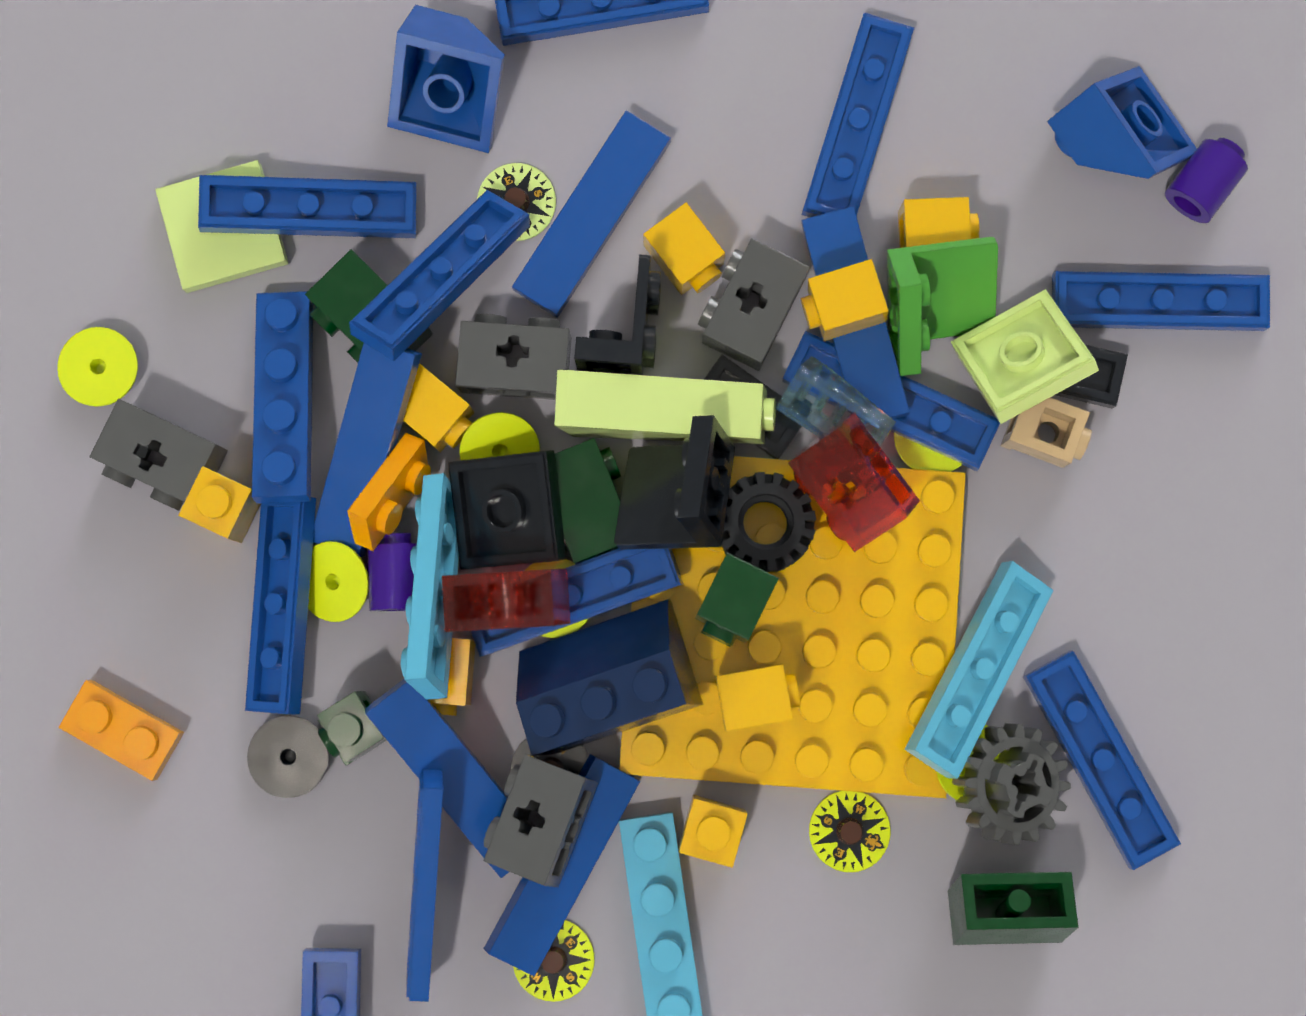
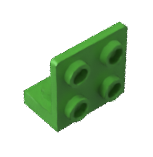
(938, 294)

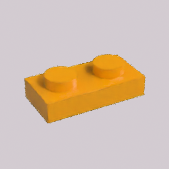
(383, 499)
(121, 730)

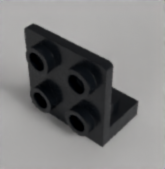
(607, 351)
(677, 491)

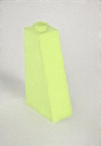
(659, 406)

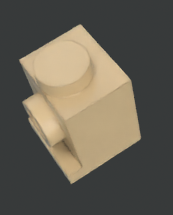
(1069, 428)

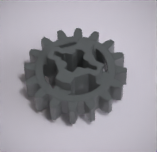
(1011, 784)

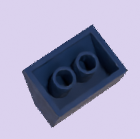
(604, 680)

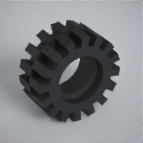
(798, 515)

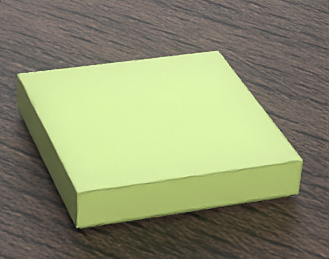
(208, 257)
(1024, 356)

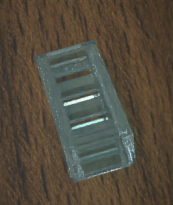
(833, 386)

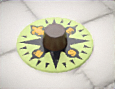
(526, 189)

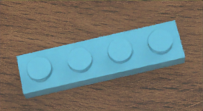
(428, 653)
(979, 670)
(660, 915)

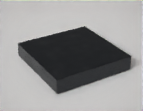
(507, 510)

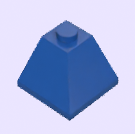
(445, 80)
(1122, 128)

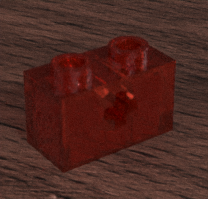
(879, 494)
(506, 600)

